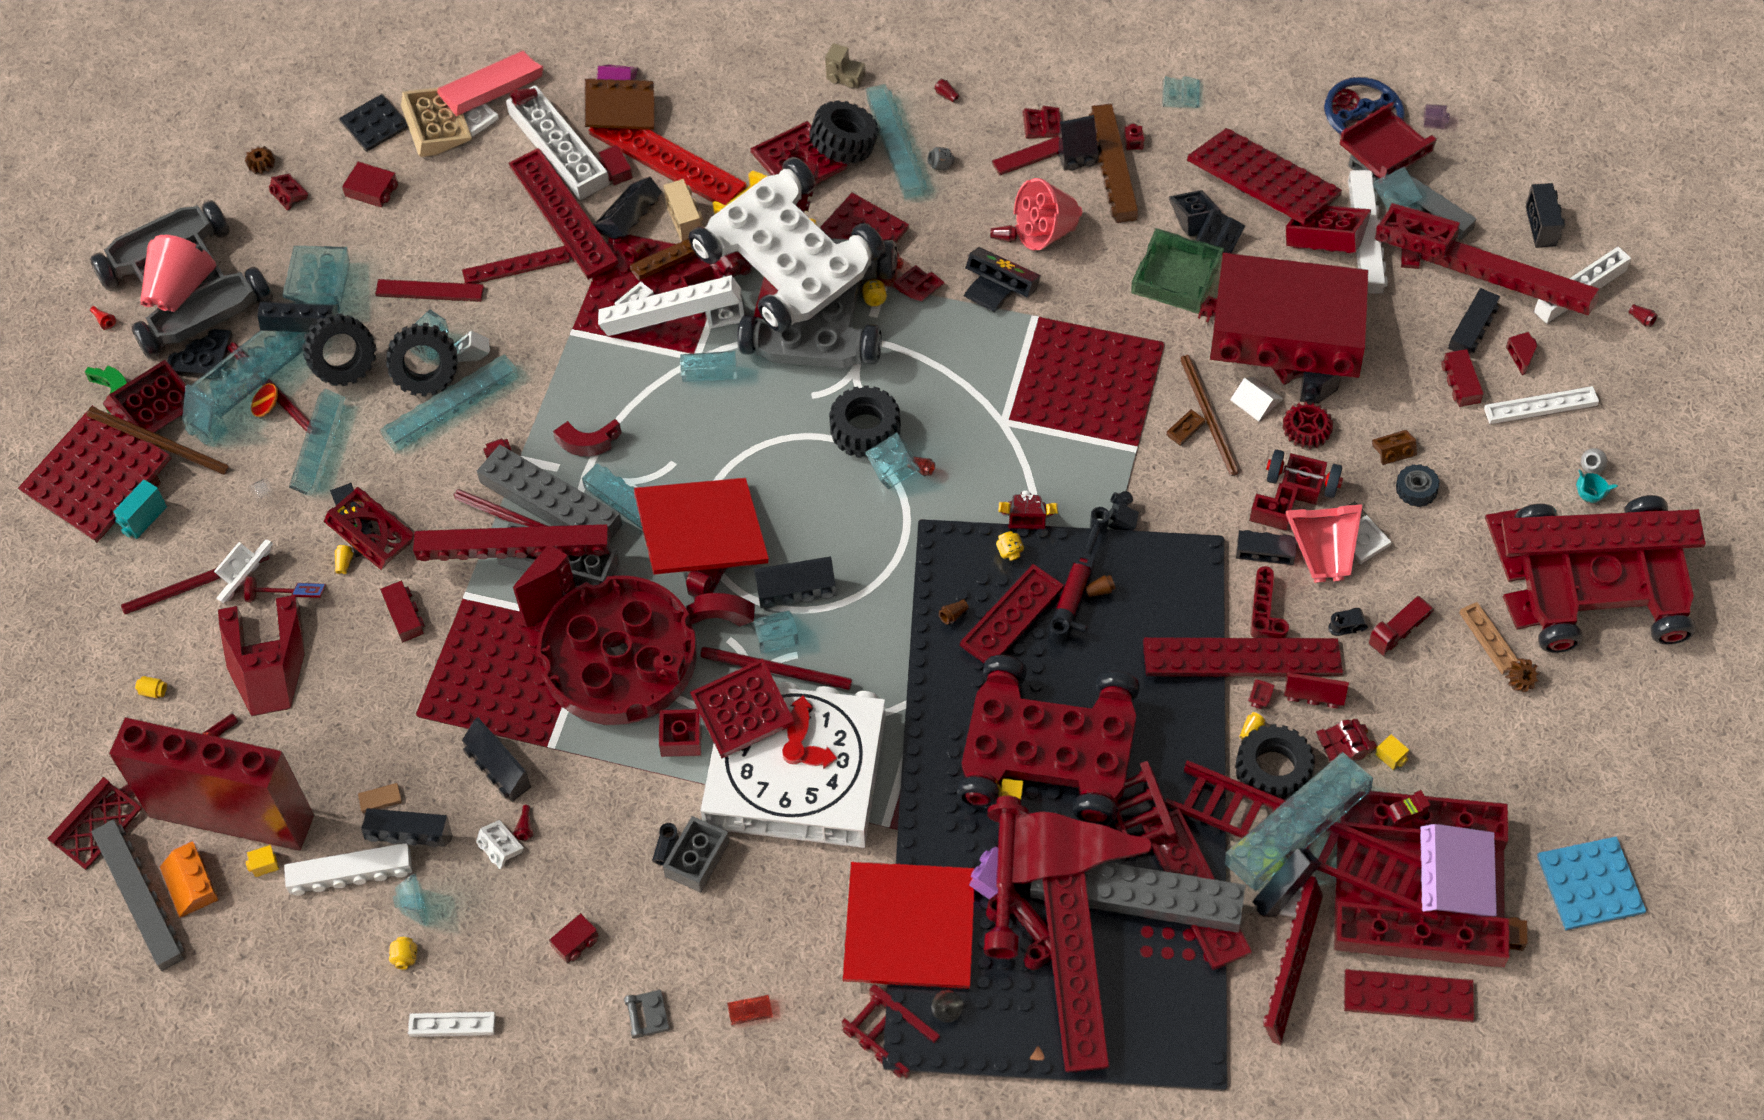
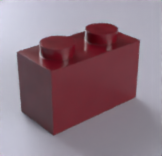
(615, 165)
(574, 938)

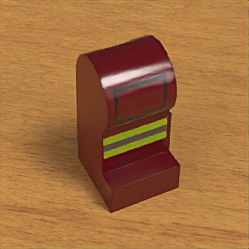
(1409, 808)

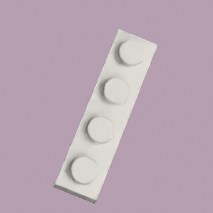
(451, 1024)

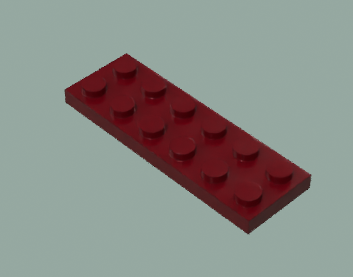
(1012, 614)
(1408, 995)

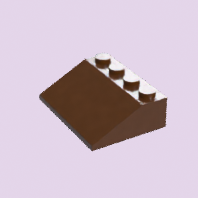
(619, 104)

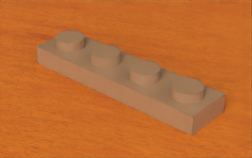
(1488, 636)

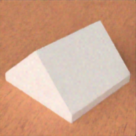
(1255, 398)

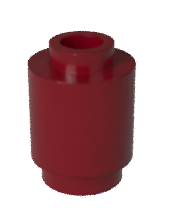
(491, 446)

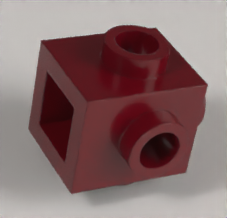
(669, 665)

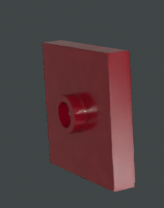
(1520, 609)

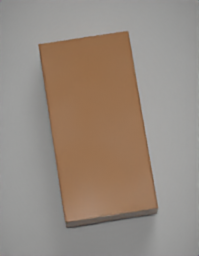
(380, 797)

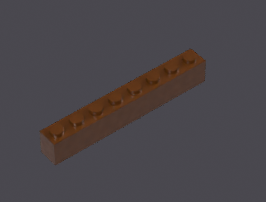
(1114, 165)

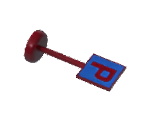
(309, 590)

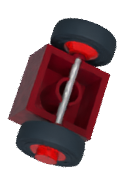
(1305, 474)

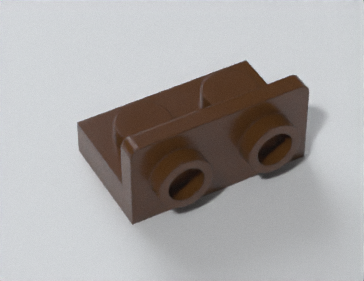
(1395, 447)

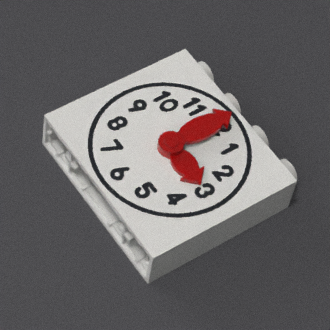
(806, 779)

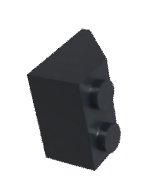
(1318, 386)

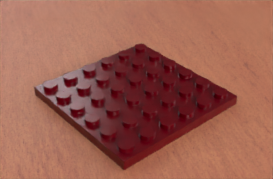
(92, 475)

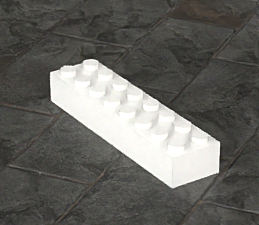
(560, 145)

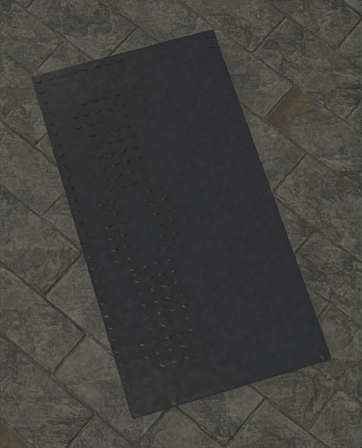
(1157, 1013)

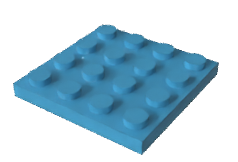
(1591, 883)

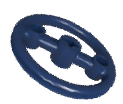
(1365, 106)

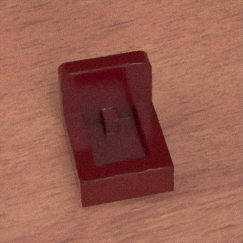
(1261, 694)

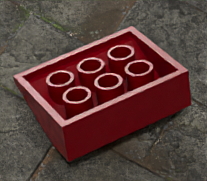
(1331, 230)
(150, 398)
(543, 585)

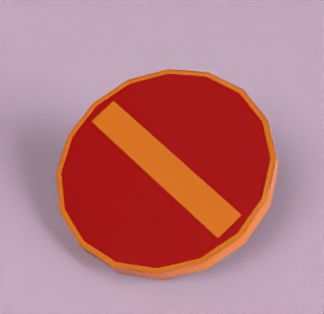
(264, 400)

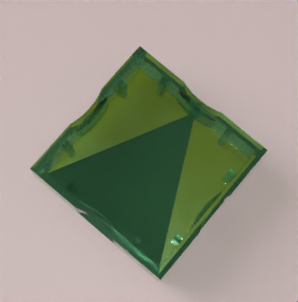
(1177, 271)

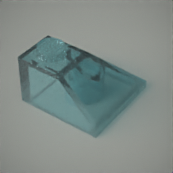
(411, 900)

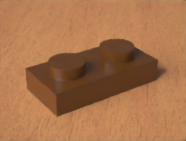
(1185, 427)

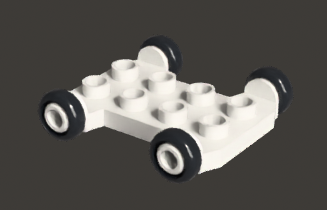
(787, 246)

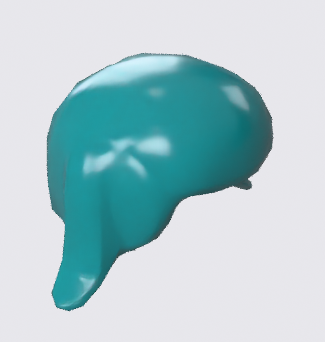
(1594, 482)

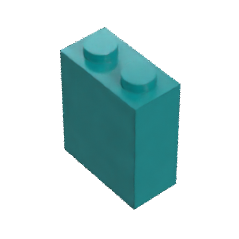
(139, 509)

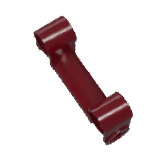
(1032, 923)

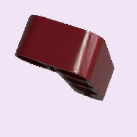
(703, 581)
(1263, 603)
(1386, 635)

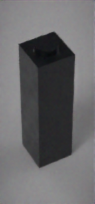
(1286, 883)

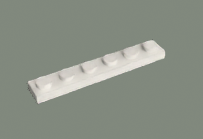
(1541, 405)

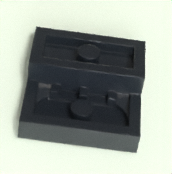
(1220, 231)
(987, 293)

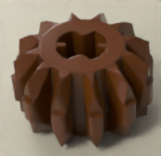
(260, 160)
(1522, 675)

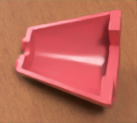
(173, 271)
(1327, 539)

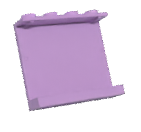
(1458, 870)

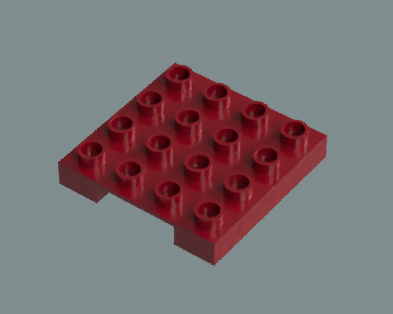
(1385, 928)

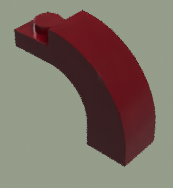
(587, 443)
(722, 606)

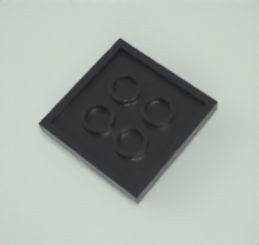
(374, 122)

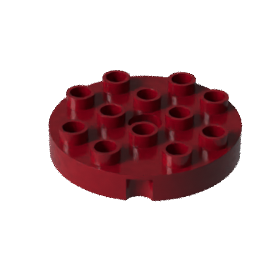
(603, 616)

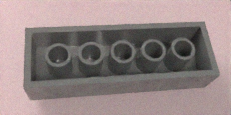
(584, 568)

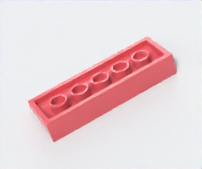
(490, 82)

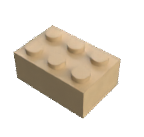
(682, 208)

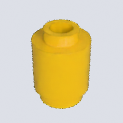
(151, 687)

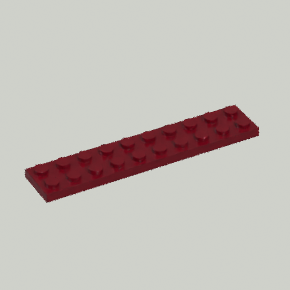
(563, 214)
(1603, 532)
(1242, 656)
(1075, 973)

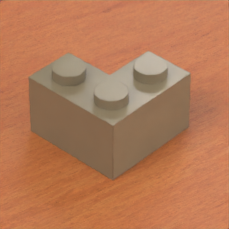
(841, 68)

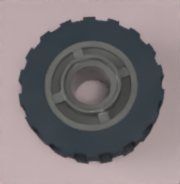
(1413, 476)

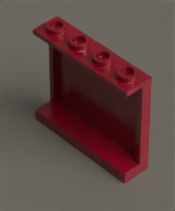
(1385, 142)

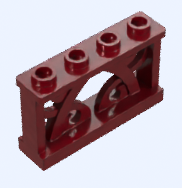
(1399, 218)
(372, 511)

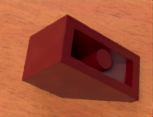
(1522, 350)

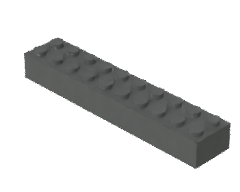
(1161, 895)

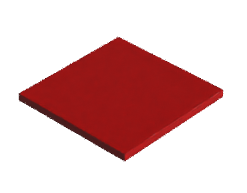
(700, 526)
(909, 925)

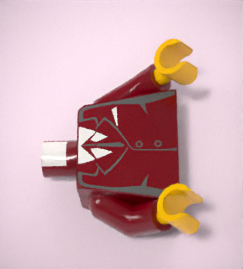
(1027, 511)

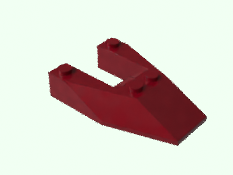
(268, 670)

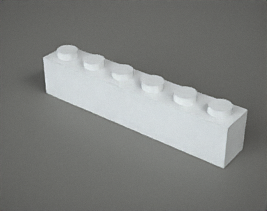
(1595, 275)
(348, 869)

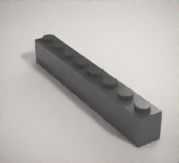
(1431, 203)
(137, 895)

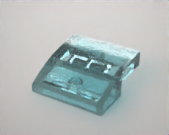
(1187, 89)
(1397, 188)

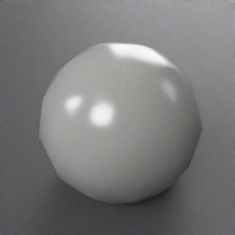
(1596, 459)

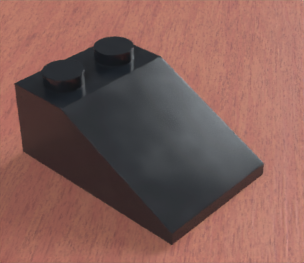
(1078, 143)
(1192, 210)

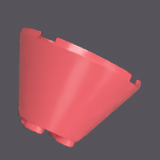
(1044, 213)

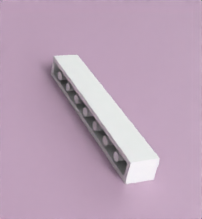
(1370, 252)
(669, 305)

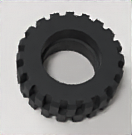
(844, 132)
(355, 366)
(417, 382)
(863, 402)
(1280, 741)

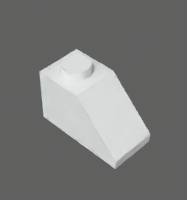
(472, 347)

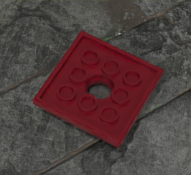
(797, 144)

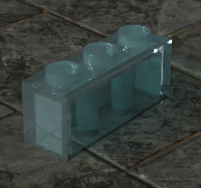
(708, 366)

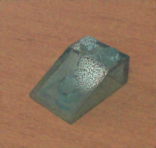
(202, 417)

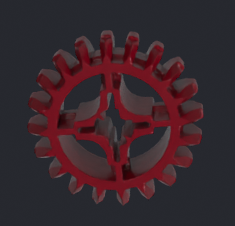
(1307, 432)

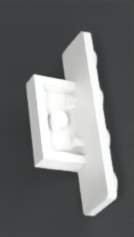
(238, 566)

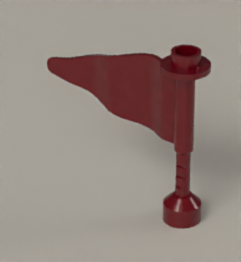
(1045, 847)

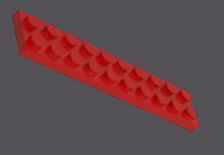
(673, 162)

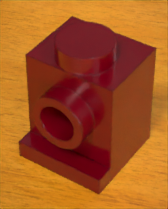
(1134, 133)

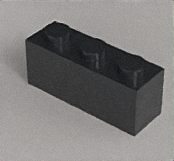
(1266, 547)

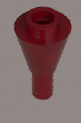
(523, 829)

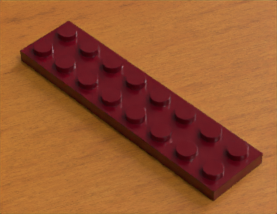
(1185, 858)
(1293, 961)

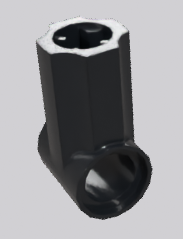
(664, 844)

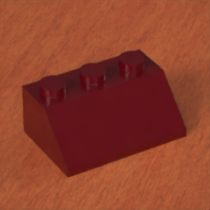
(1315, 690)

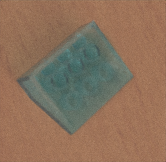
(317, 274)

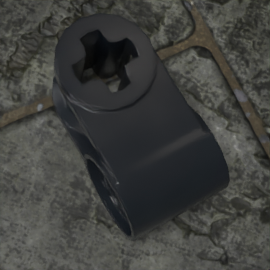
(1347, 622)

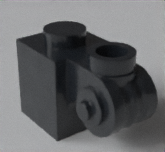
(1121, 515)

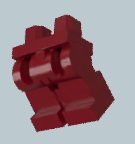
(1352, 735)

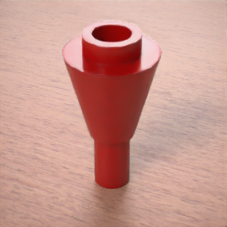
(104, 319)

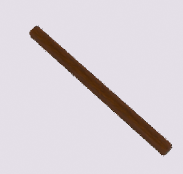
(1209, 415)
(157, 440)

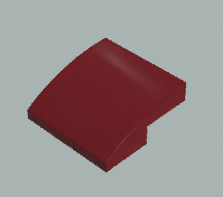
(1049, 121)
(917, 283)

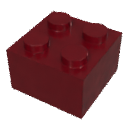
(680, 732)

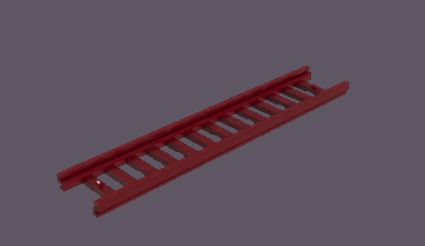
(1336, 829)

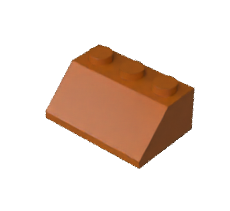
(188, 880)

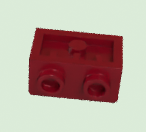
(287, 190)

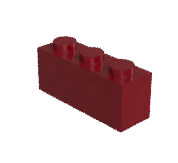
(1462, 378)
(403, 611)

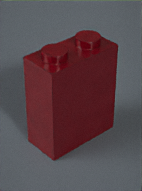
(370, 184)

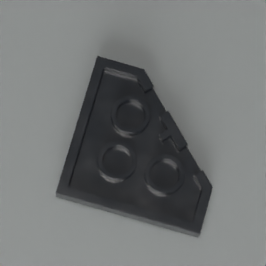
(201, 354)

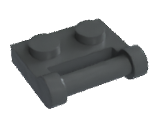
(653, 1011)

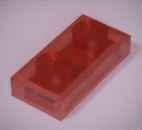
(750, 1010)

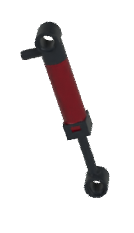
(1076, 582)

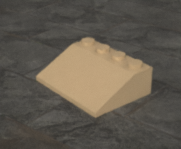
(433, 122)

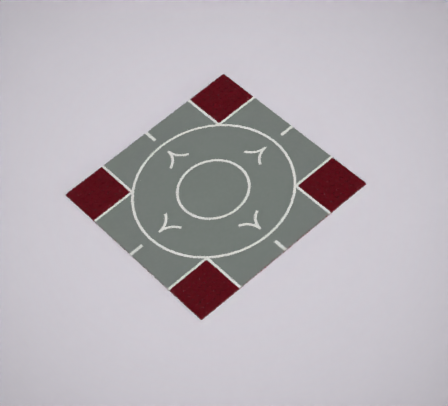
(981, 392)

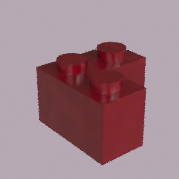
(1271, 510)

